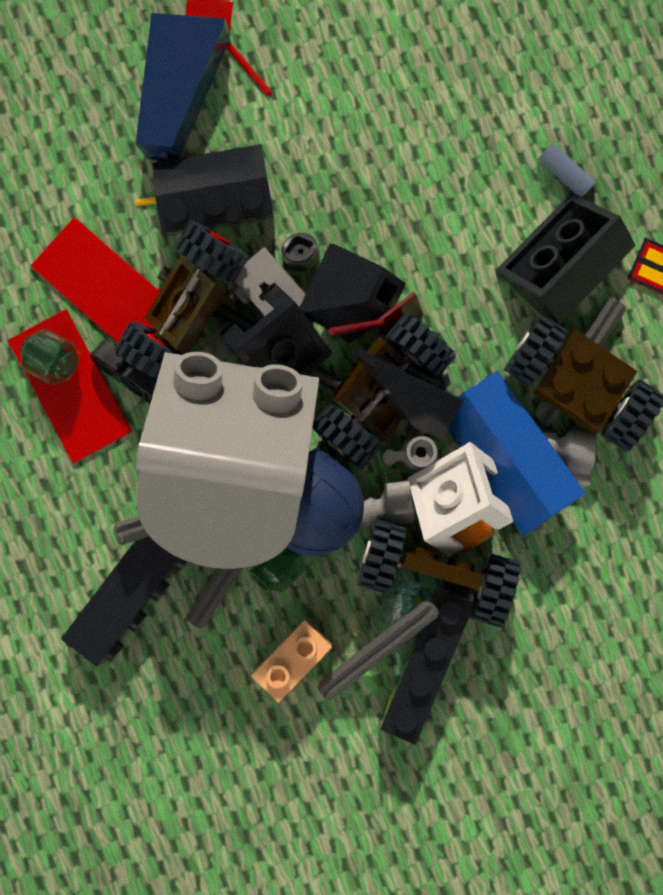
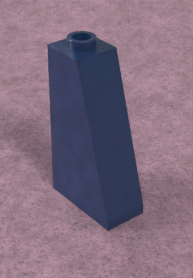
(177, 77)

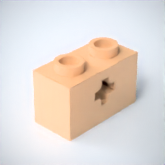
(291, 660)

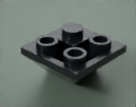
(349, 291)

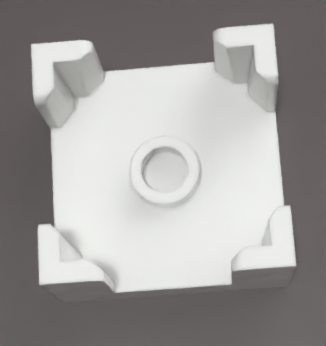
(456, 495)

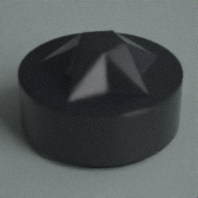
(300, 251)

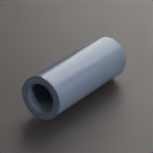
(566, 170)

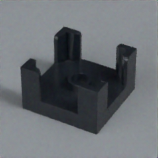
(279, 338)

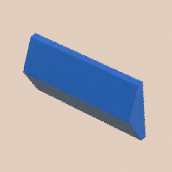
(529, 469)

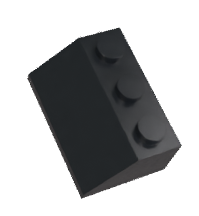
(212, 189)
(567, 257)

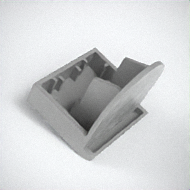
(224, 459)

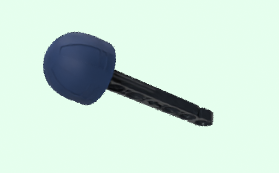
(331, 495)

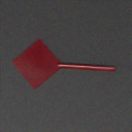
(408, 305)

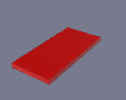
(96, 279)
(81, 407)

